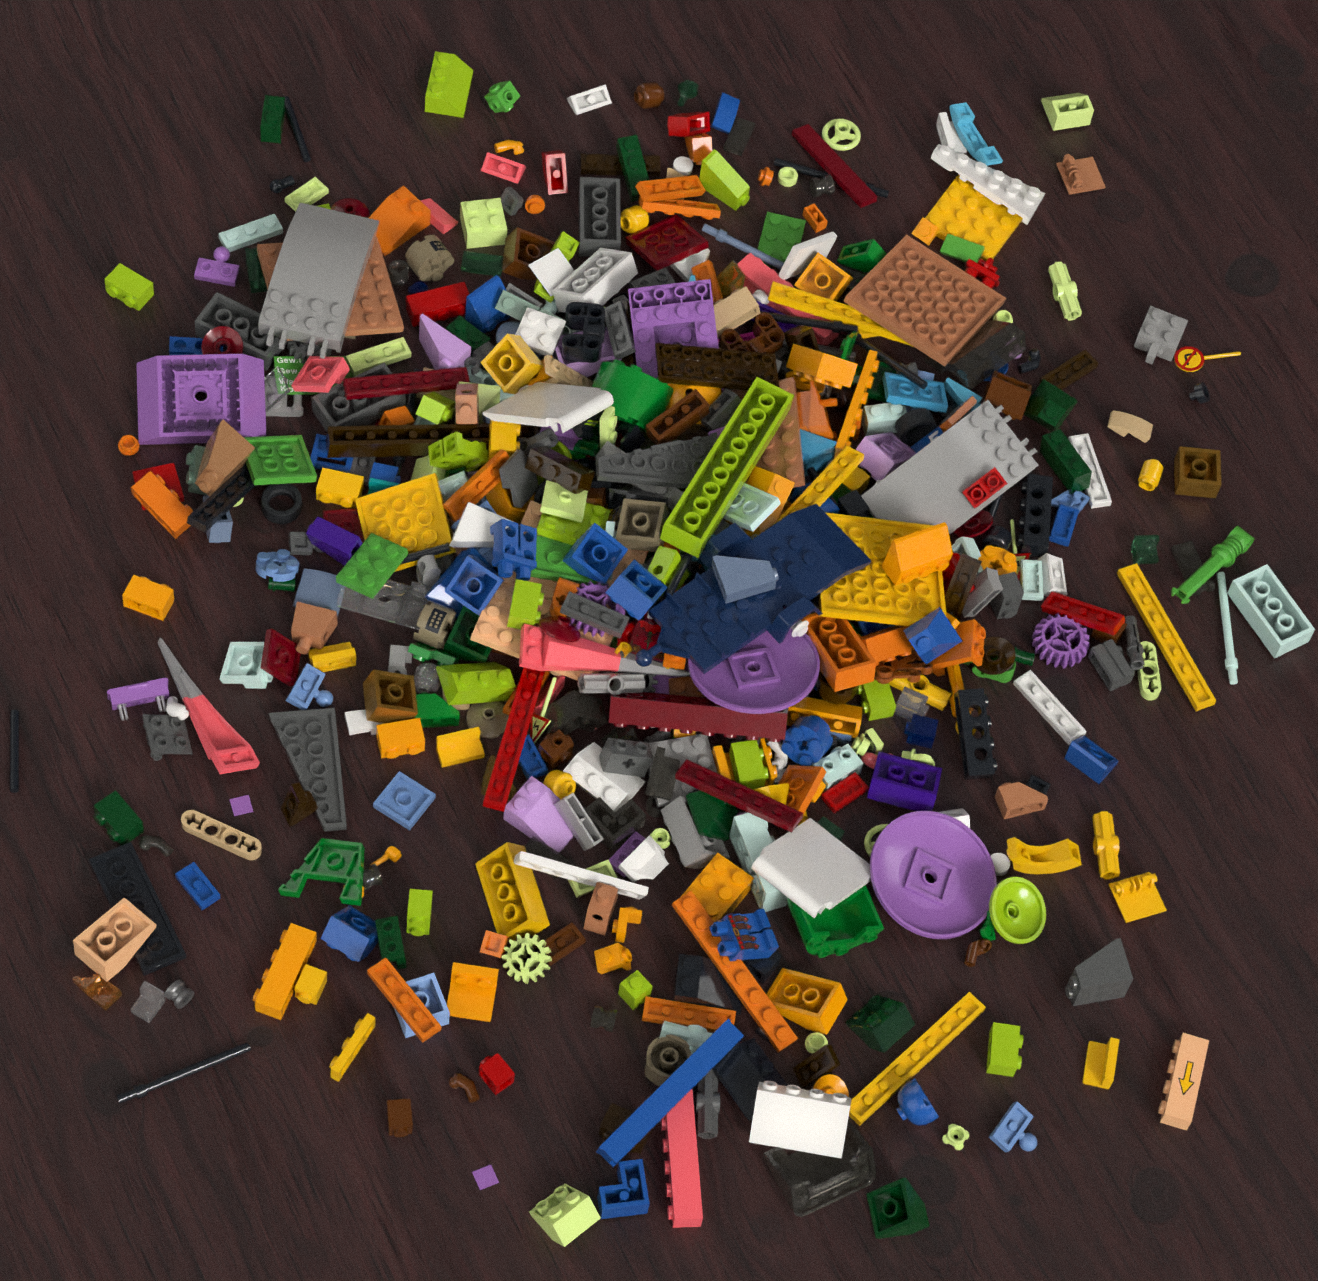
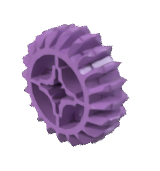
(596, 594)
(1057, 648)

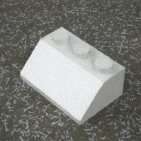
(611, 787)

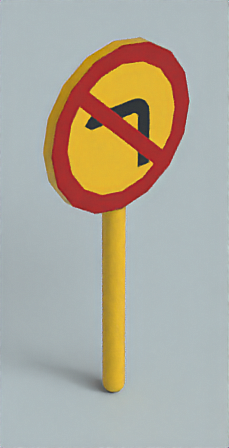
(1192, 359)

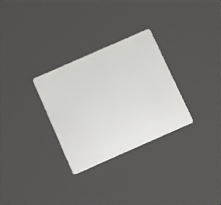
(551, 270)

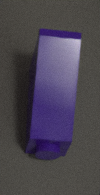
(333, 540)

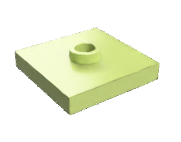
(563, 503)

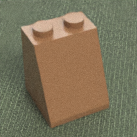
(222, 457)

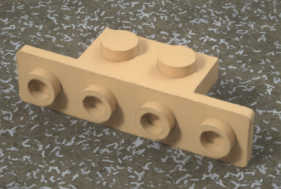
(563, 374)

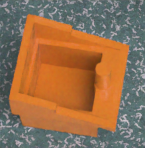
(813, 413)

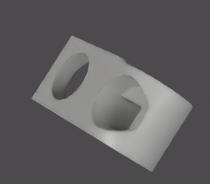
(427, 570)
(398, 657)

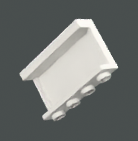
(800, 1119)

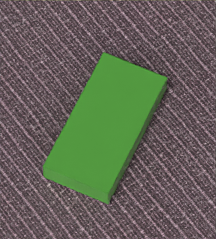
(961, 249)

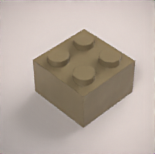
(642, 524)

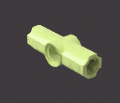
(1065, 291)

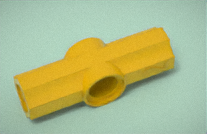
(937, 697)
(1106, 845)

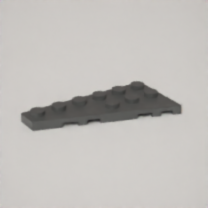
(660, 465)
(313, 752)

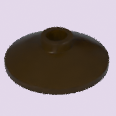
(997, 648)

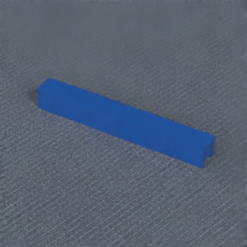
(670, 1093)

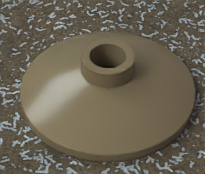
(489, 726)

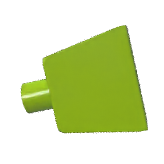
(665, 564)

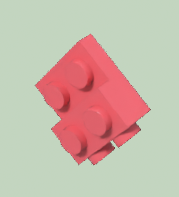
(320, 374)

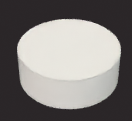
(683, 165)
(1001, 863)

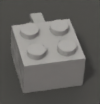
(1160, 334)

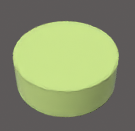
(787, 176)

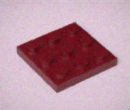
(666, 242)

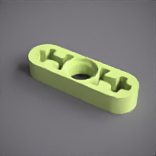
(1144, 679)

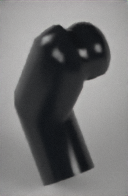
(1032, 362)

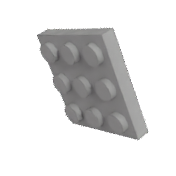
(693, 748)

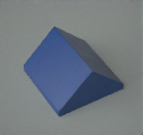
(1090, 758)

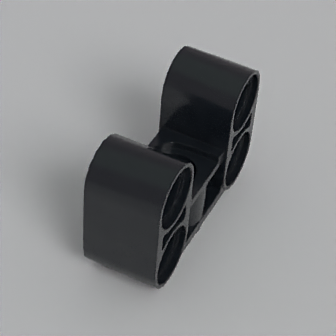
(585, 346)

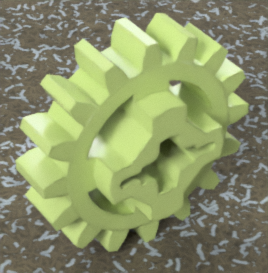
(526, 967)

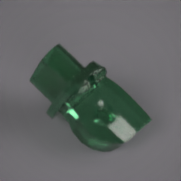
(687, 90)

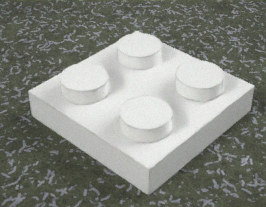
(540, 331)

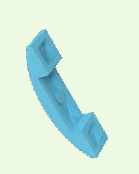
(970, 137)

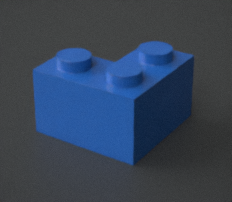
(627, 1197)

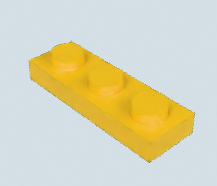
(352, 1046)

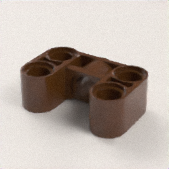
(763, 335)

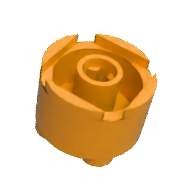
(998, 559)

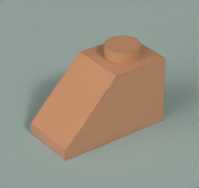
(1019, 799)

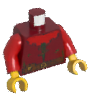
(639, 636)

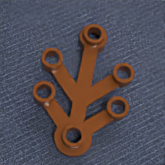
(885, 674)

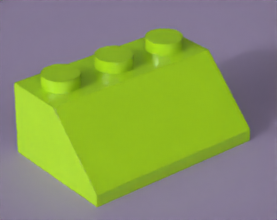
(448, 85)
(475, 682)

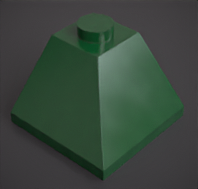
(1049, 406)
(711, 815)
(897, 1210)

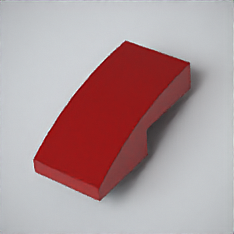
(984, 488)

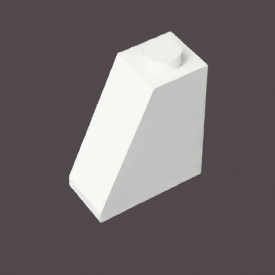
(474, 528)

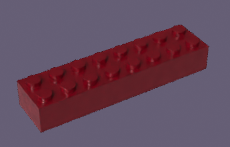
(694, 714)

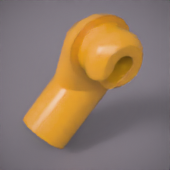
(509, 144)

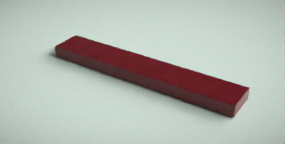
(834, 165)
(404, 383)
(739, 795)

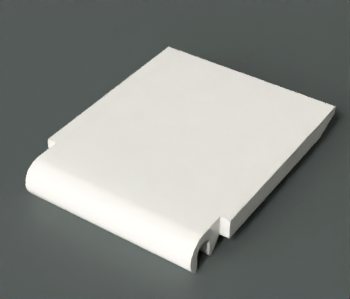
(551, 404)
(812, 868)

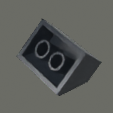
(743, 1070)

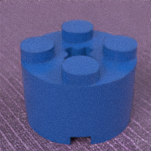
(807, 740)

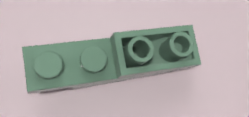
(516, 308)

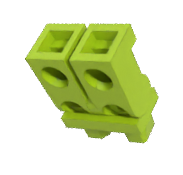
(457, 452)

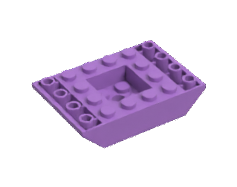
(671, 315)
(168, 402)

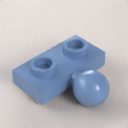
(307, 687)
(1011, 1129)

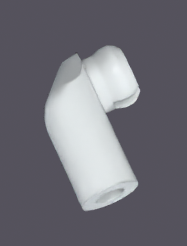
(176, 709)
(780, 758)

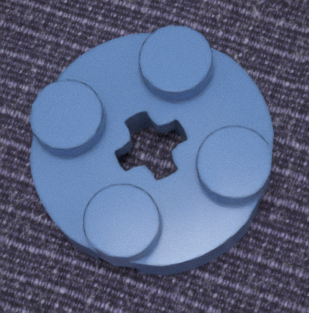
(277, 565)

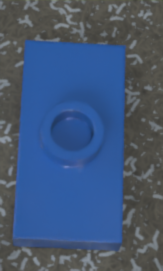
(1063, 525)
(531, 760)

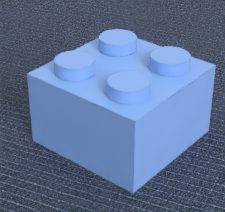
(431, 996)

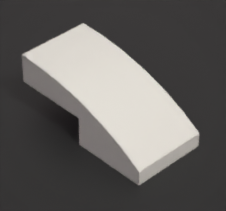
(358, 723)

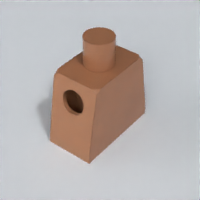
(467, 404)
(312, 626)
(602, 904)

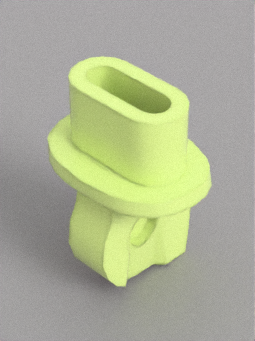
(922, 758)

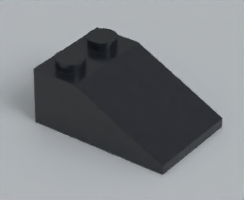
(702, 984)

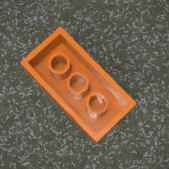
(841, 652)

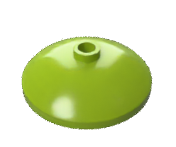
(1025, 908)

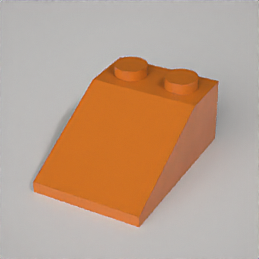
(400, 219)

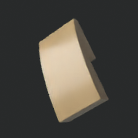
(1126, 423)

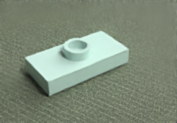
(1031, 579)

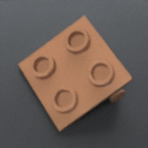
(1080, 174)

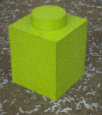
(635, 989)

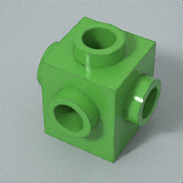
(502, 96)

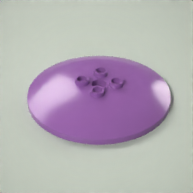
(782, 680)
(952, 855)

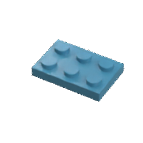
(904, 392)

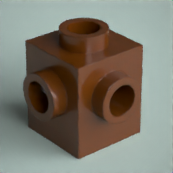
(556, 749)

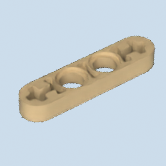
(219, 838)

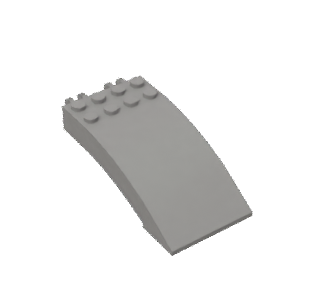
(317, 278)
(932, 481)

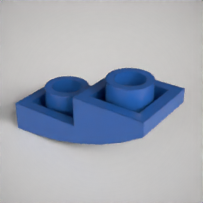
(725, 113)

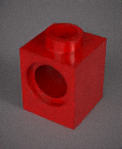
(496, 1073)

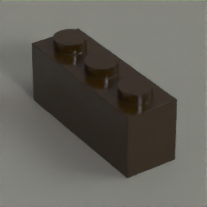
(559, 469)

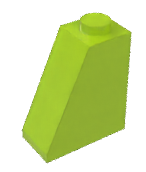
(723, 181)

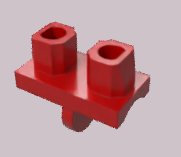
(983, 270)

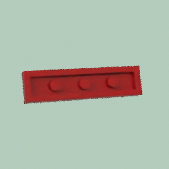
(1083, 613)

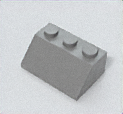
(693, 848)

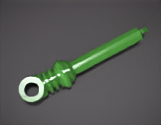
(1222, 556)

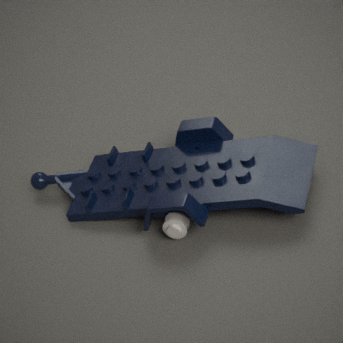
(808, 557)

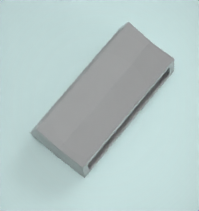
(986, 588)
(578, 821)

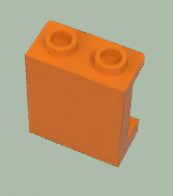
(968, 650)

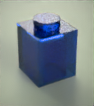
(921, 731)

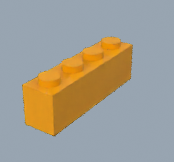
(839, 717)
(285, 971)

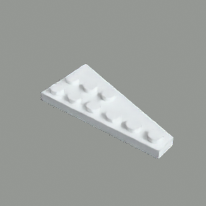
(991, 183)

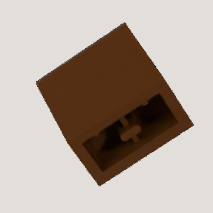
(1009, 393)

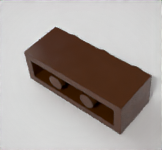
(678, 418)

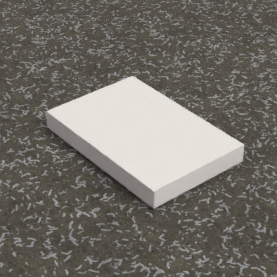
(803, 254)

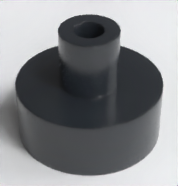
(1200, 393)

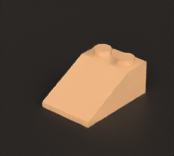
(113, 939)

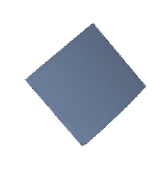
(318, 589)

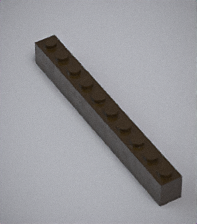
(402, 439)

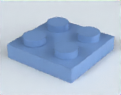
(404, 800)

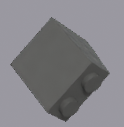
(1101, 976)

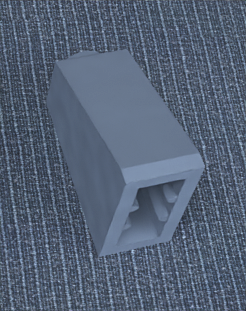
(743, 577)

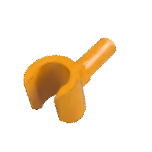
(391, 853)

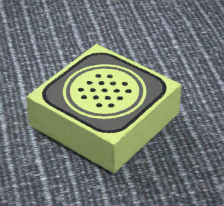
(875, 742)

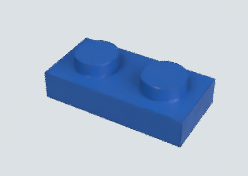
(197, 886)

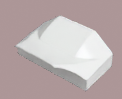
(644, 861)

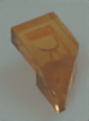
(98, 990)

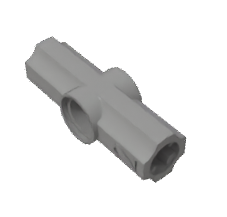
(600, 683)

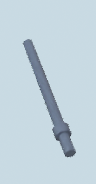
(722, 236)

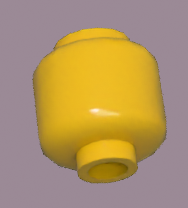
(634, 219)
(560, 783)

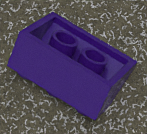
(904, 782)

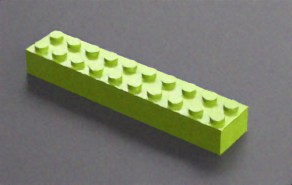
(726, 467)

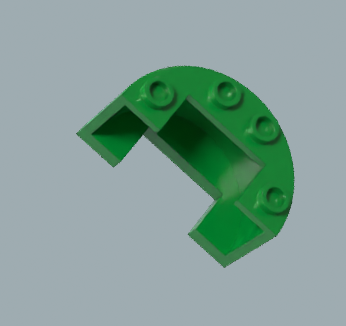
(635, 395)
(839, 928)

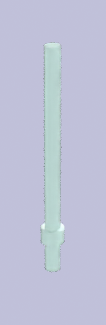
(1231, 662)

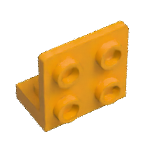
(472, 991)

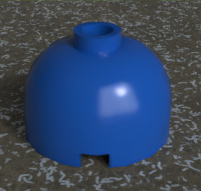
(915, 1104)

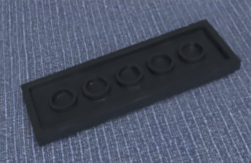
(124, 876)

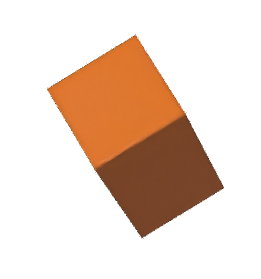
(815, 218)

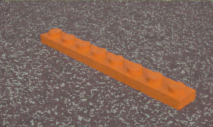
(735, 974)

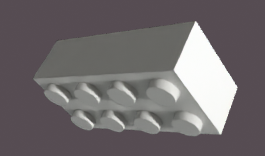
(596, 279)

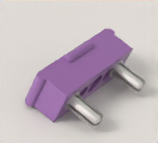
(139, 694)

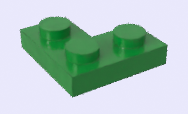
(424, 652)

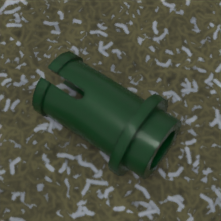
(286, 585)
(1024, 657)

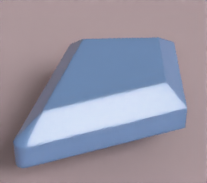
(1076, 500)

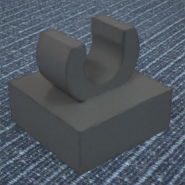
(511, 201)

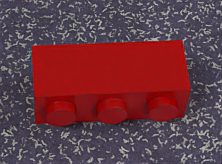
(438, 303)

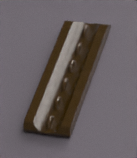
(713, 366)

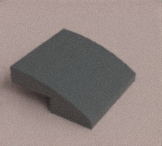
(518, 478)

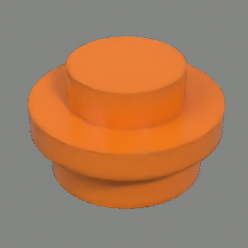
(765, 176)
(534, 204)
(128, 445)

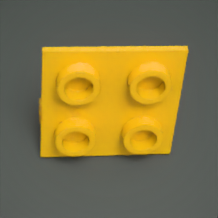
(1137, 896)

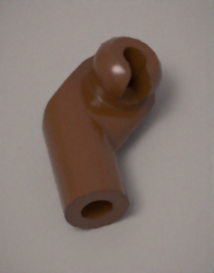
(975, 949)
(465, 1083)

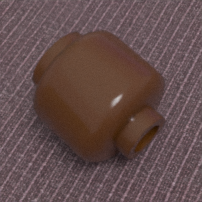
(649, 95)

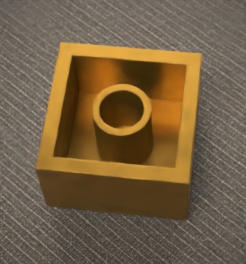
(1197, 472)
(389, 697)

